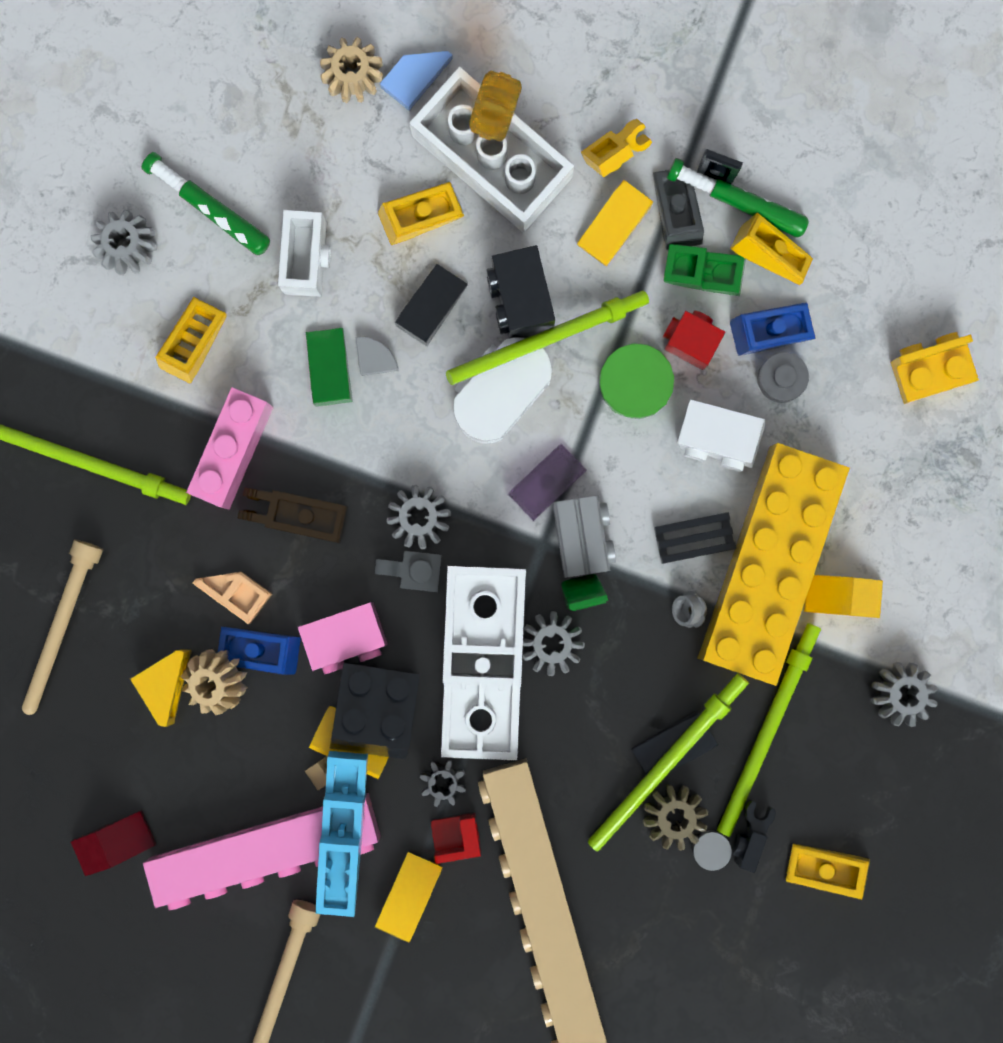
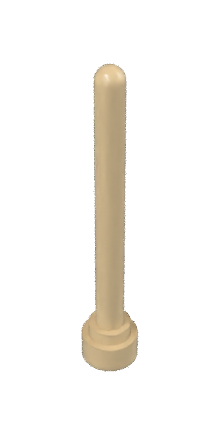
(83, 558)
(303, 918)

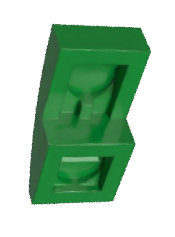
(704, 270)

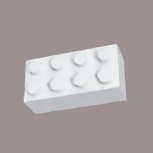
(512, 175)

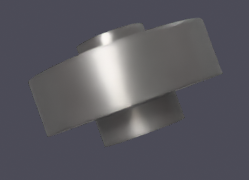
(783, 377)

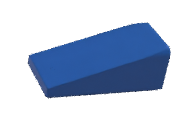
(772, 328)
(261, 650)

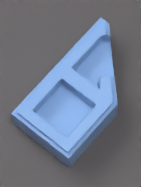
(414, 76)

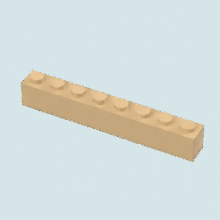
(542, 904)

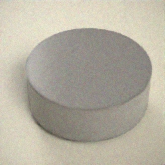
(712, 850)

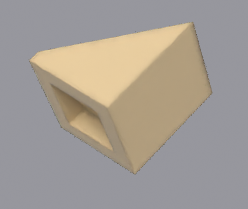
(317, 773)

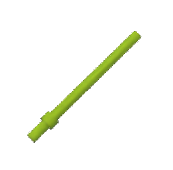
(610, 311)
(150, 484)
(798, 661)
(716, 708)

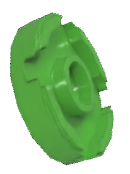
(636, 381)

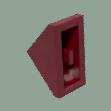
(113, 843)

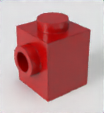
(693, 338)

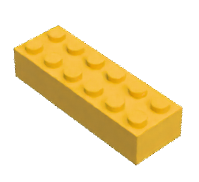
(773, 563)

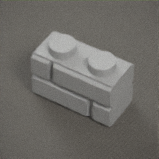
(582, 536)

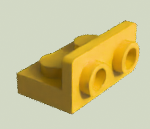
(935, 368)

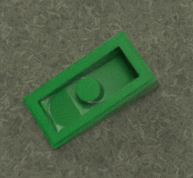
(328, 367)
(583, 592)

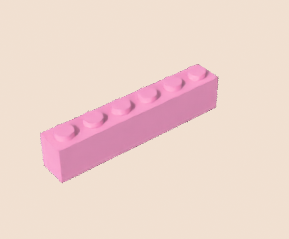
(244, 857)

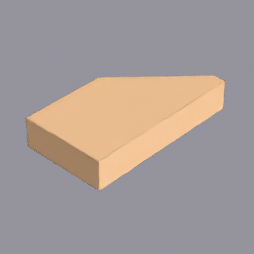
(236, 593)

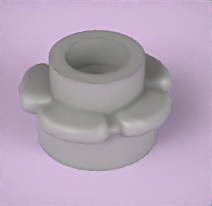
(689, 610)

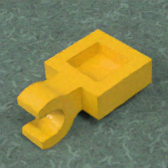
(614, 149)

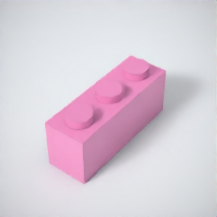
(230, 449)

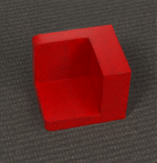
(455, 838)

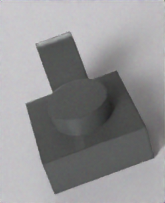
(416, 571)

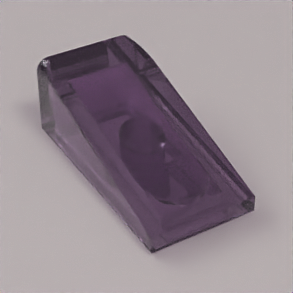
(546, 482)

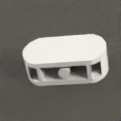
(499, 397)

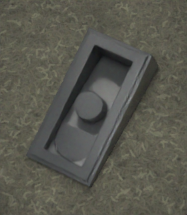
(678, 211)

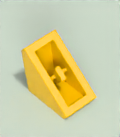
(844, 596)
(162, 686)

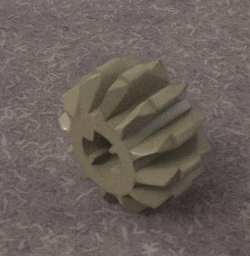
(688, 810)

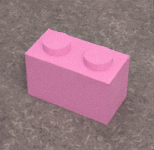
(343, 637)

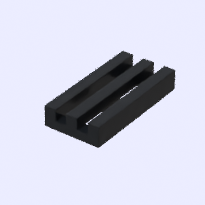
(726, 531)

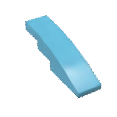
(341, 833)

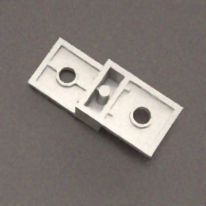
(482, 662)

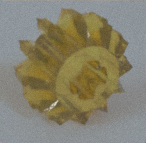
(495, 105)

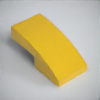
(408, 897)

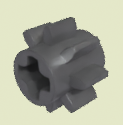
(439, 793)

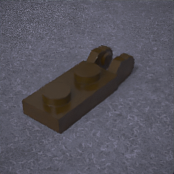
(298, 514)

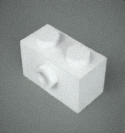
(303, 253)
(721, 435)

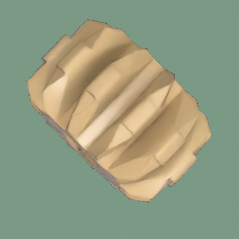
(349, 82)
(212, 668)

